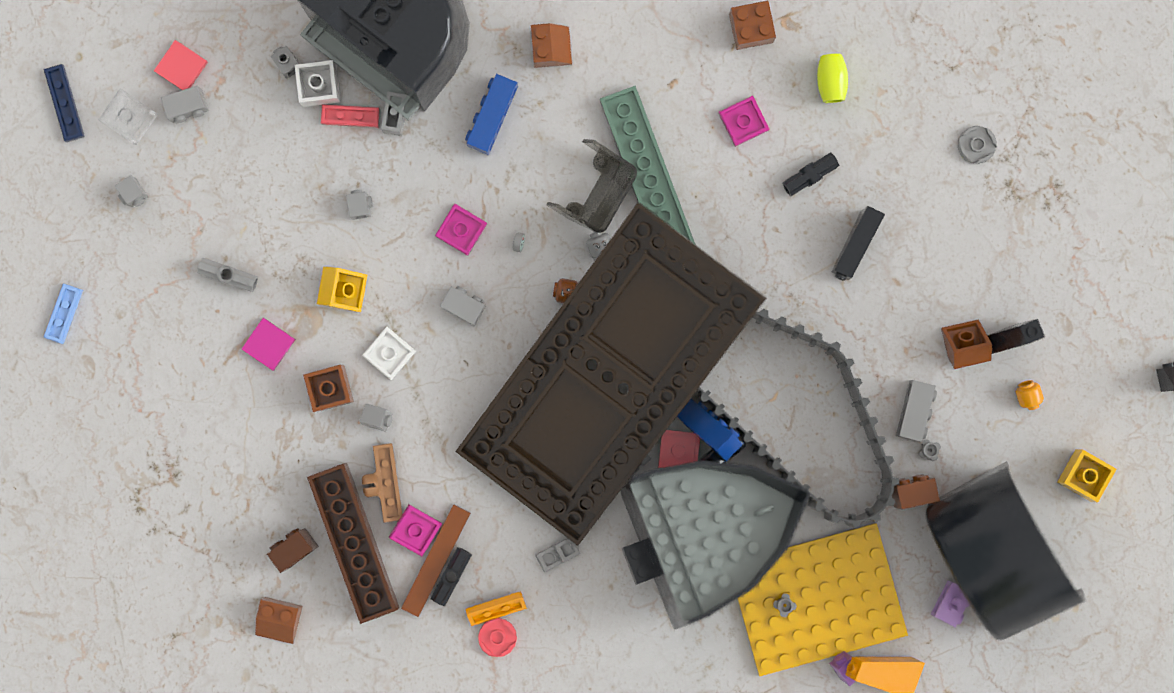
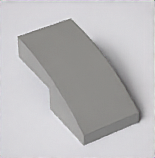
(557, 554)

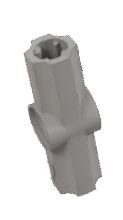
(238, 278)

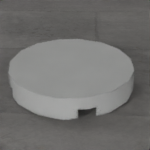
(977, 144)

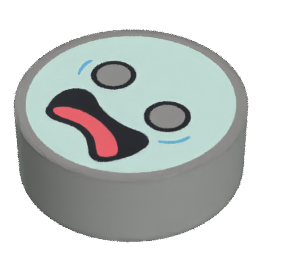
(518, 242)

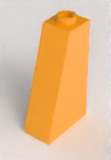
(886, 673)

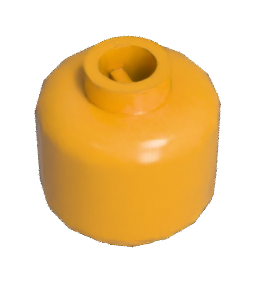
(1029, 395)

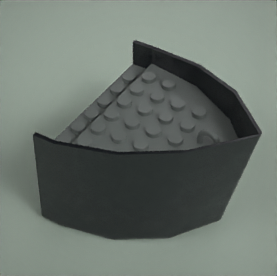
(708, 532)

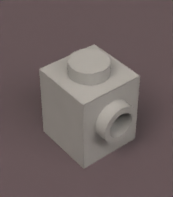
(285, 61)
(131, 192)
(359, 204)
(376, 417)

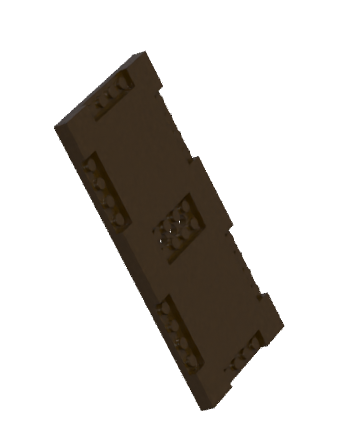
(652, 317)

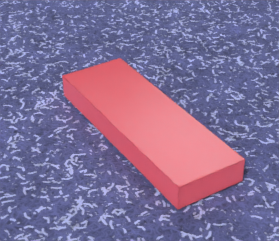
(350, 116)

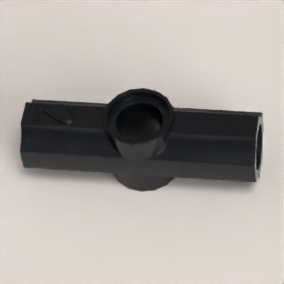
(810, 174)
(445, 587)

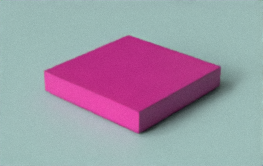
(743, 121)
(461, 229)
(268, 344)
(415, 530)

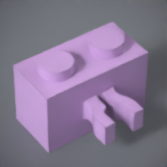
(950, 605)

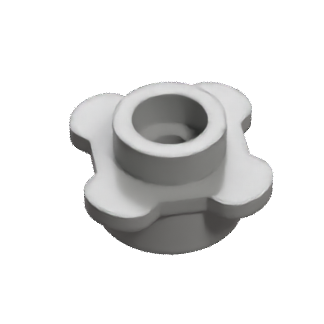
(935, 447)
(784, 600)

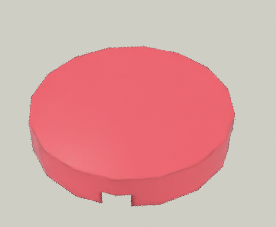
(497, 637)

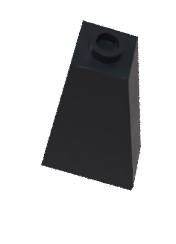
(857, 243)
(1016, 335)

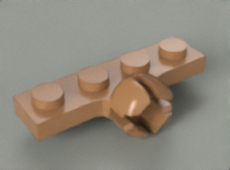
(384, 483)

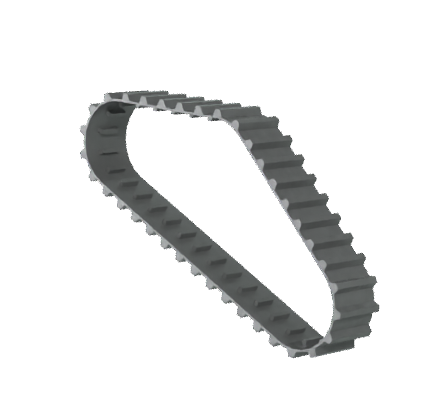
(859, 403)

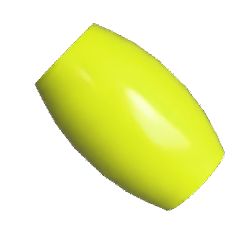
(832, 78)

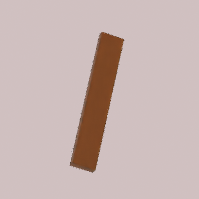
(436, 560)

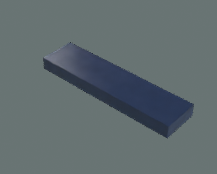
(64, 103)

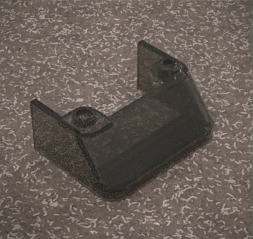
(607, 193)

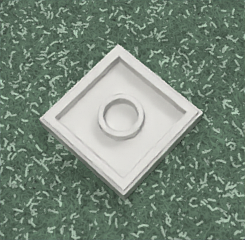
(389, 353)

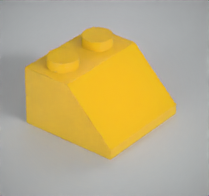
(341, 289)

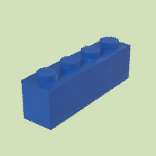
(492, 114)
(709, 430)

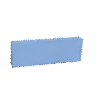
(63, 313)

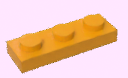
(496, 608)

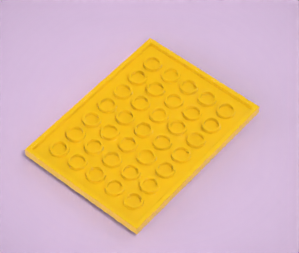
(840, 598)

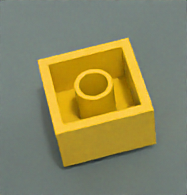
(1086, 475)

